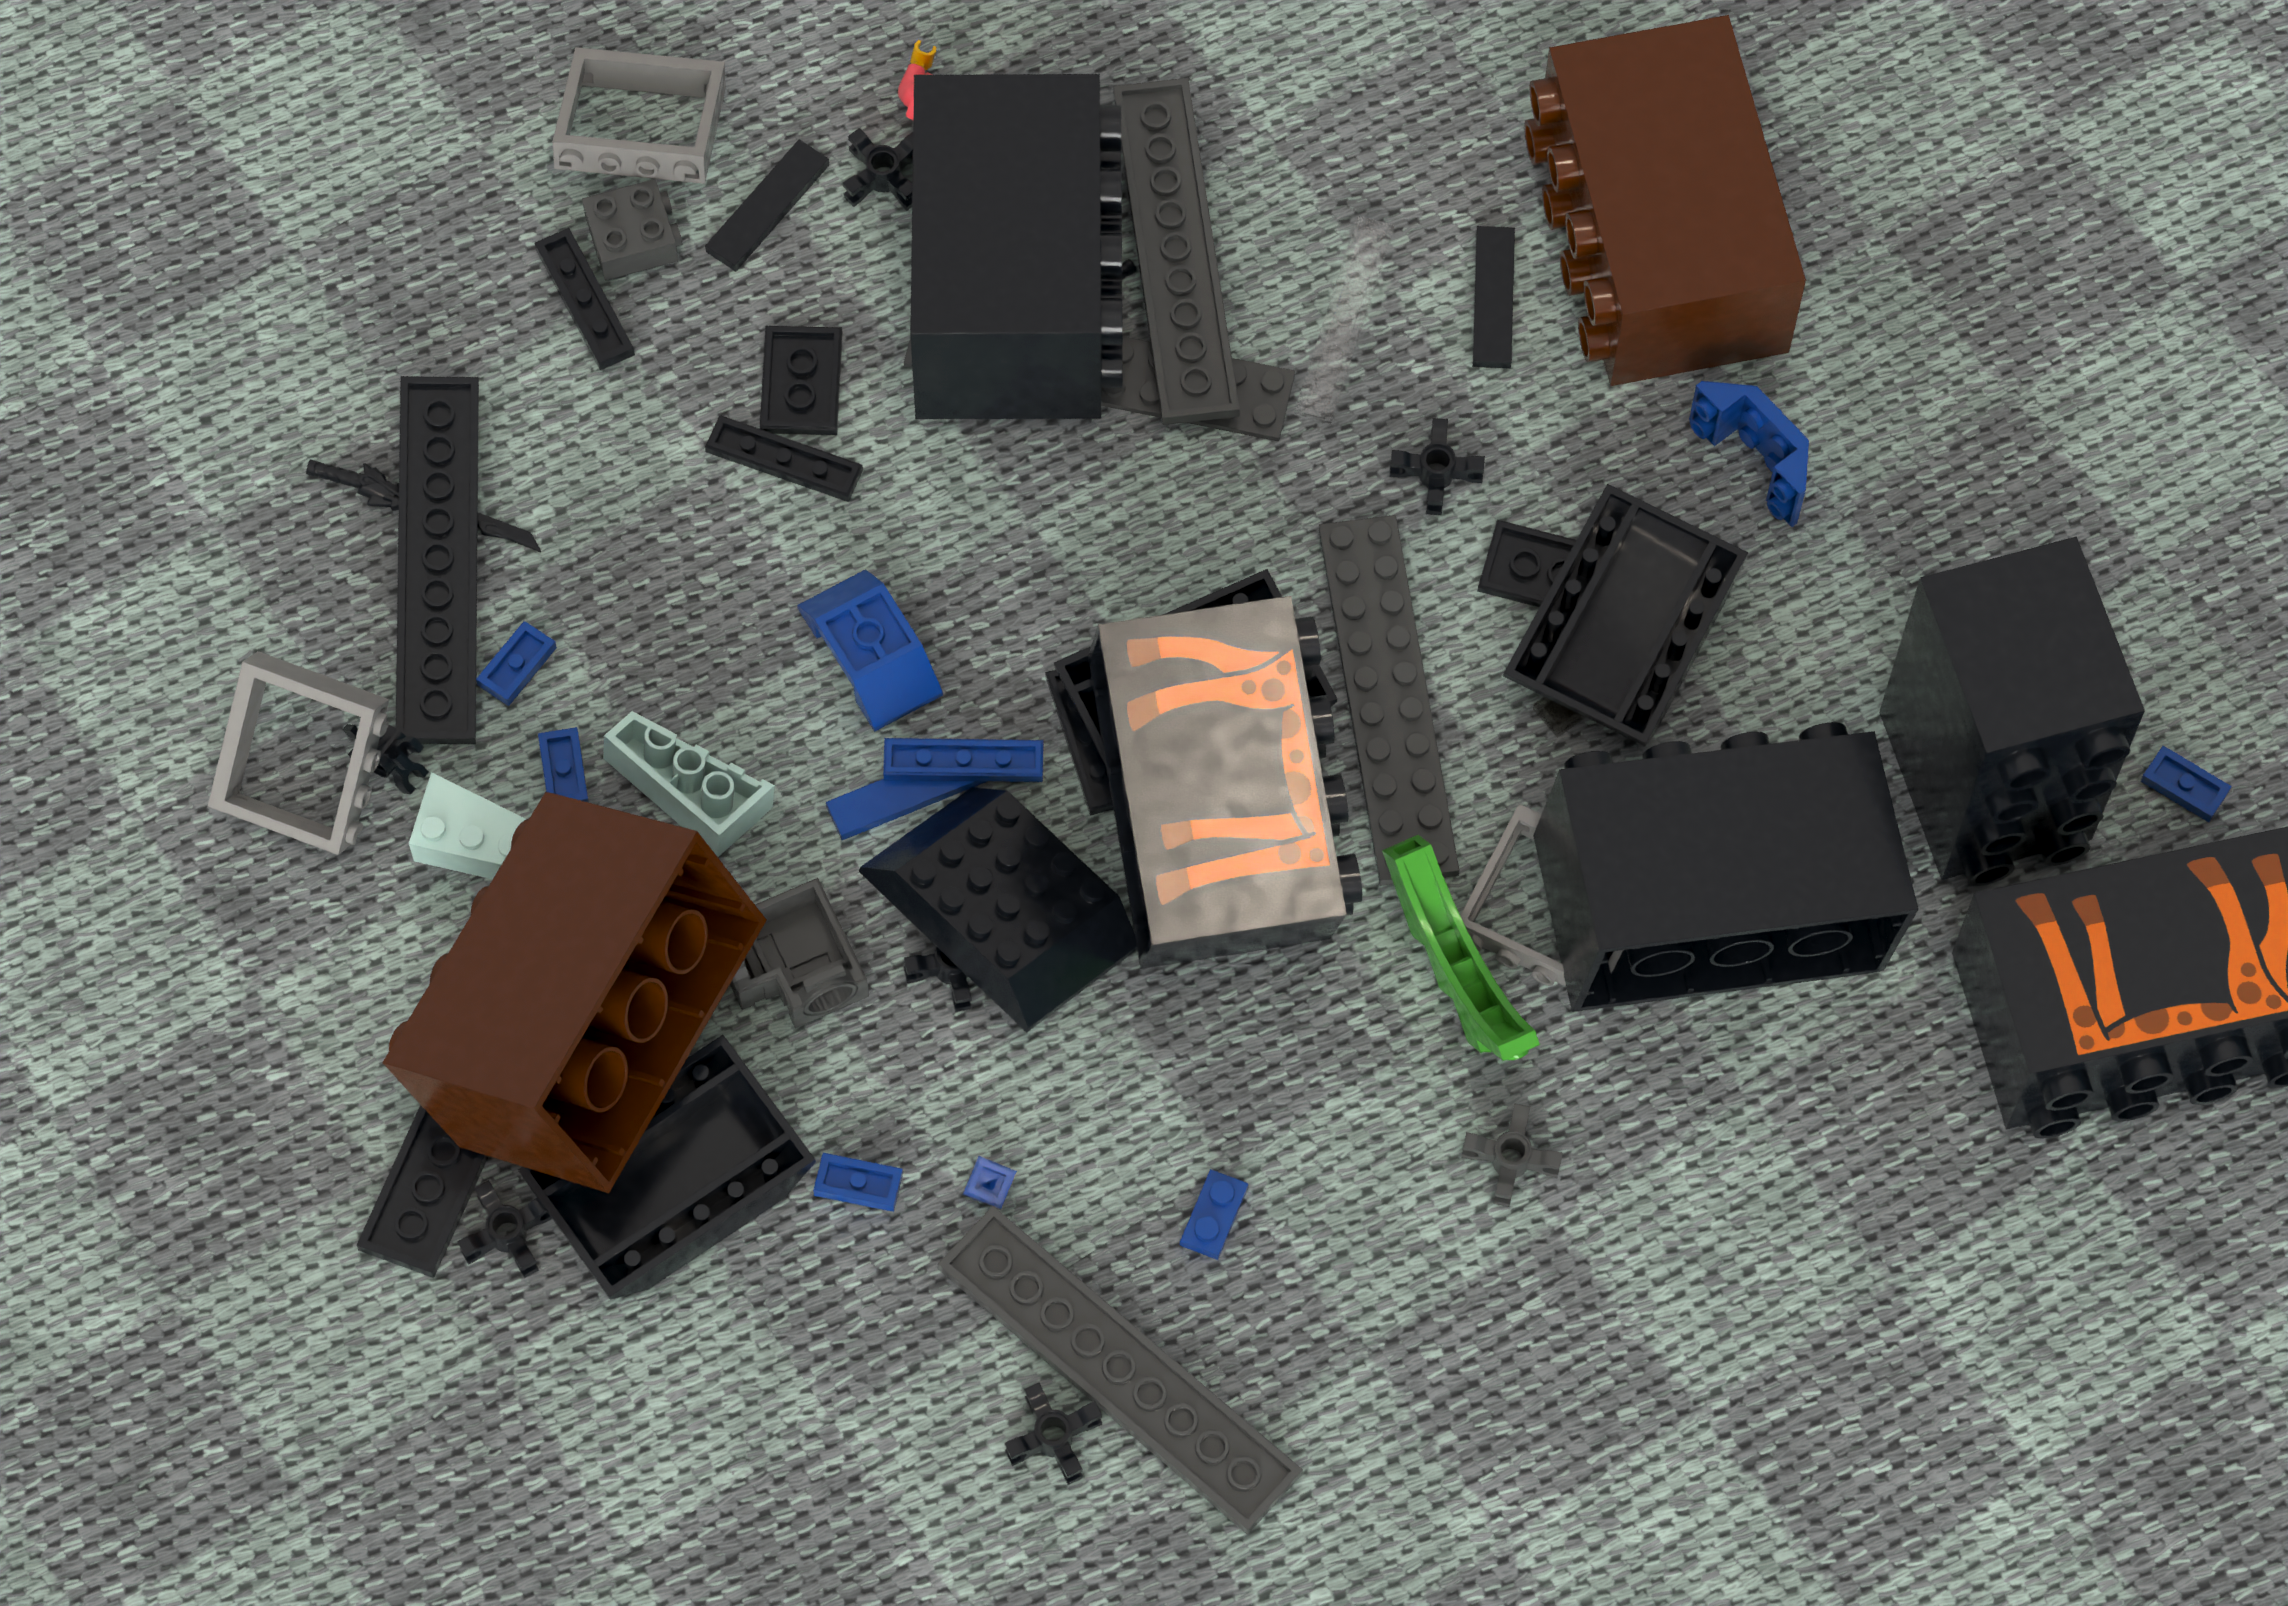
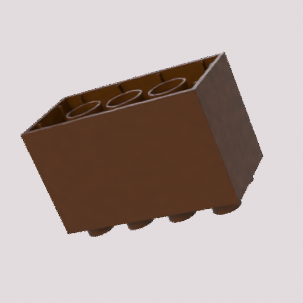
(1665, 201)
(575, 990)

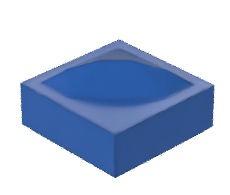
(989, 1182)

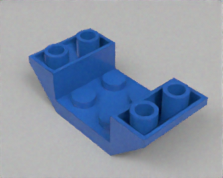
(1725, 407)
(873, 648)

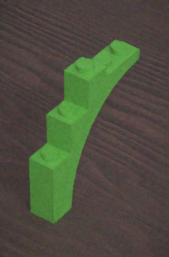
(1461, 973)

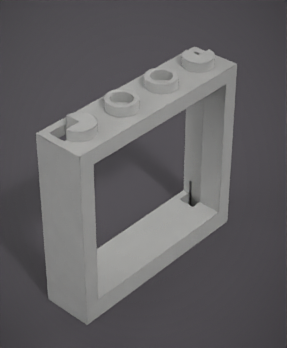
(641, 74)
(238, 738)
(1508, 951)

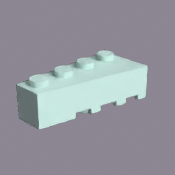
(687, 781)
(461, 830)

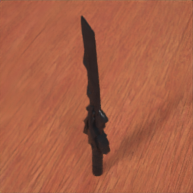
(386, 494)

